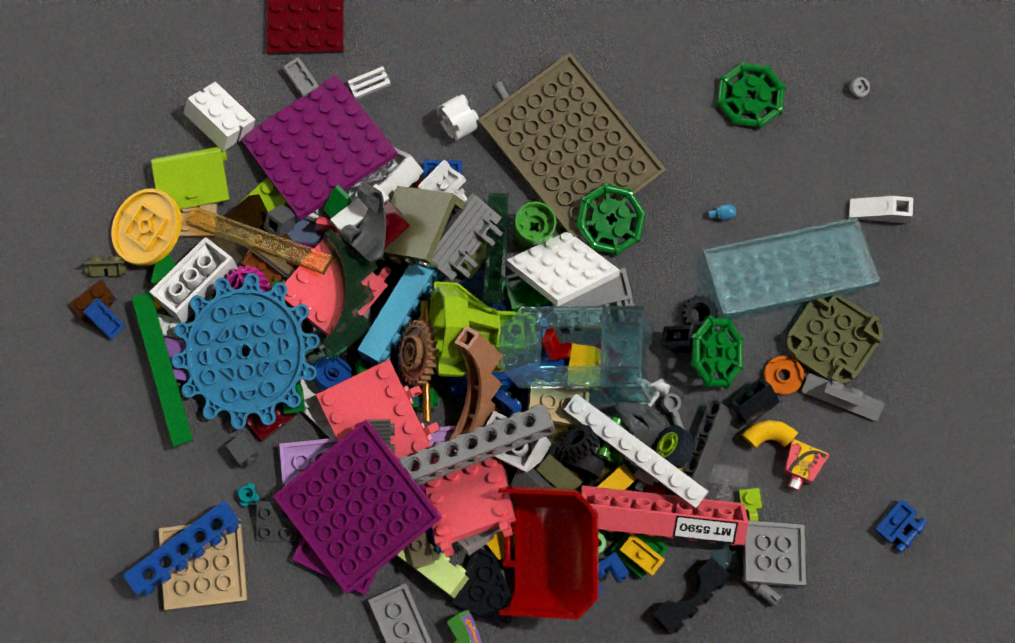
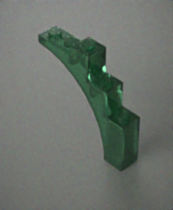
(497, 254)
(354, 273)

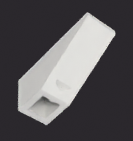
(885, 209)

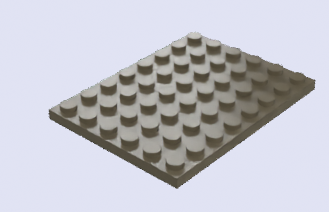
(569, 141)

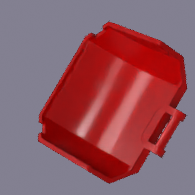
(552, 553)

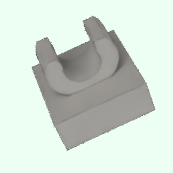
(644, 478)

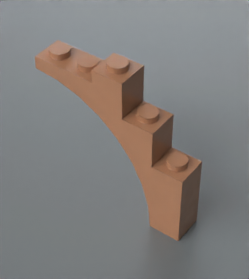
(482, 384)

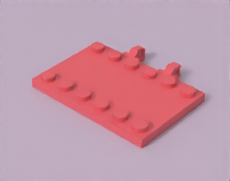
(378, 395)

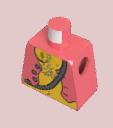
(803, 463)

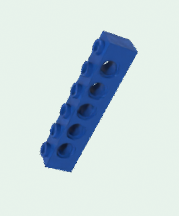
(136, 575)

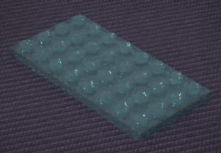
(791, 267)

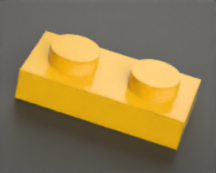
(642, 555)

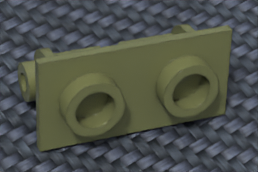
(113, 264)

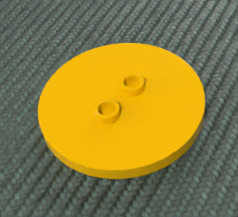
(146, 227)

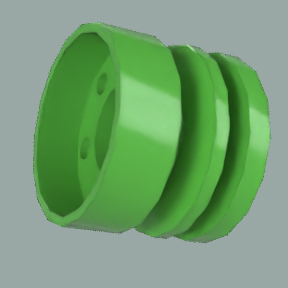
(534, 216)

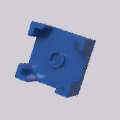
(616, 567)

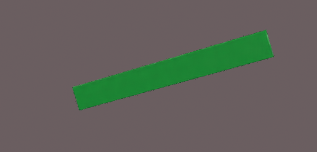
(162, 369)

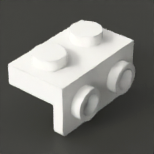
(442, 178)

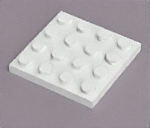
(562, 268)

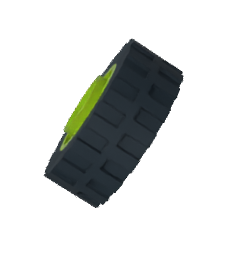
(674, 445)

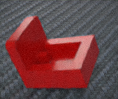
(553, 347)

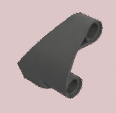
(371, 235)

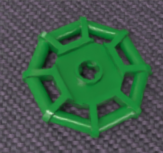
(751, 84)
(602, 226)
(725, 348)

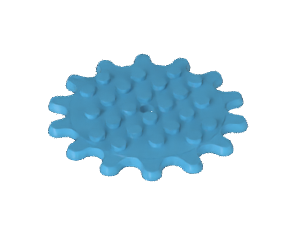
(216, 357)

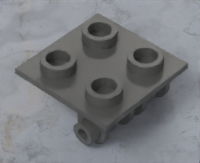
(274, 523)

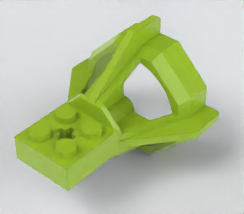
(450, 312)

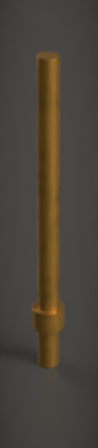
(426, 401)

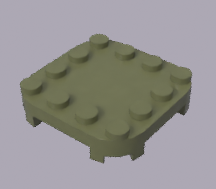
(834, 338)

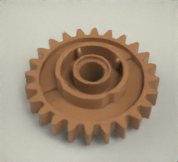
(417, 352)

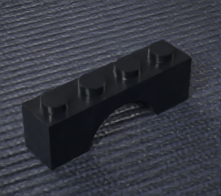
(673, 614)

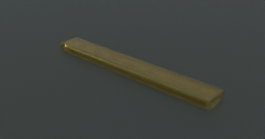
(259, 240)

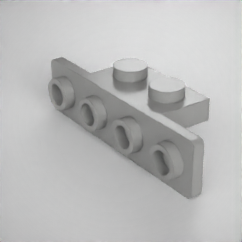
(841, 396)

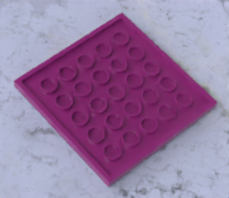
(317, 146)
(357, 506)

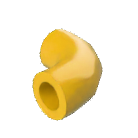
(769, 430)

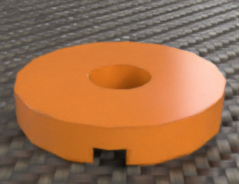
(787, 364)

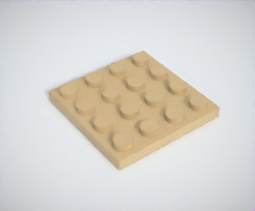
(212, 578)

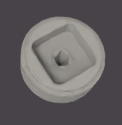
(859, 87)

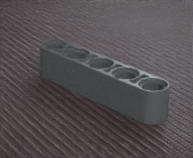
(708, 442)

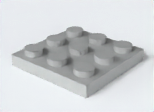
(774, 554)

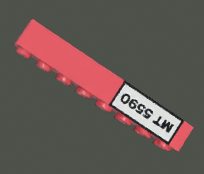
(668, 515)

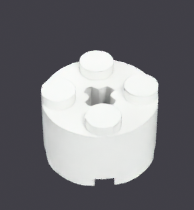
(457, 117)

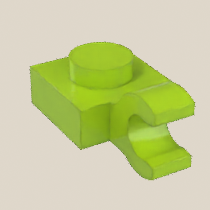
(752, 502)

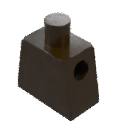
(250, 212)

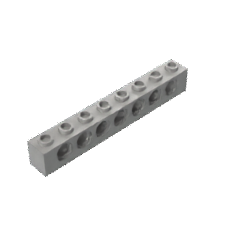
(484, 450)

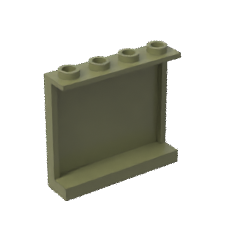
(427, 216)

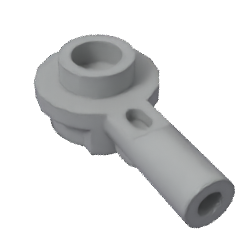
(671, 404)

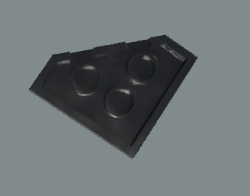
(485, 590)

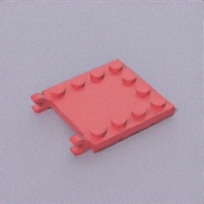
(325, 292)
(470, 503)

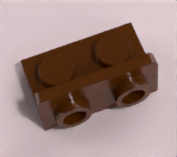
(98, 291)

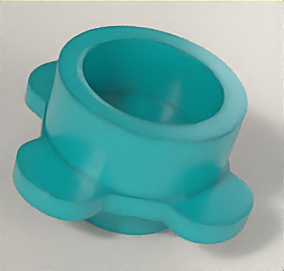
(241, 492)

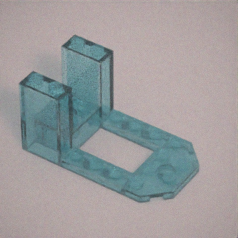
(622, 350)

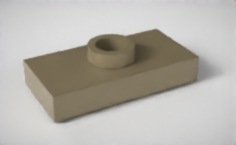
(421, 552)

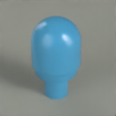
(723, 212)

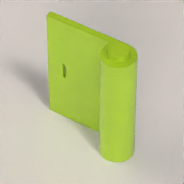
(193, 177)

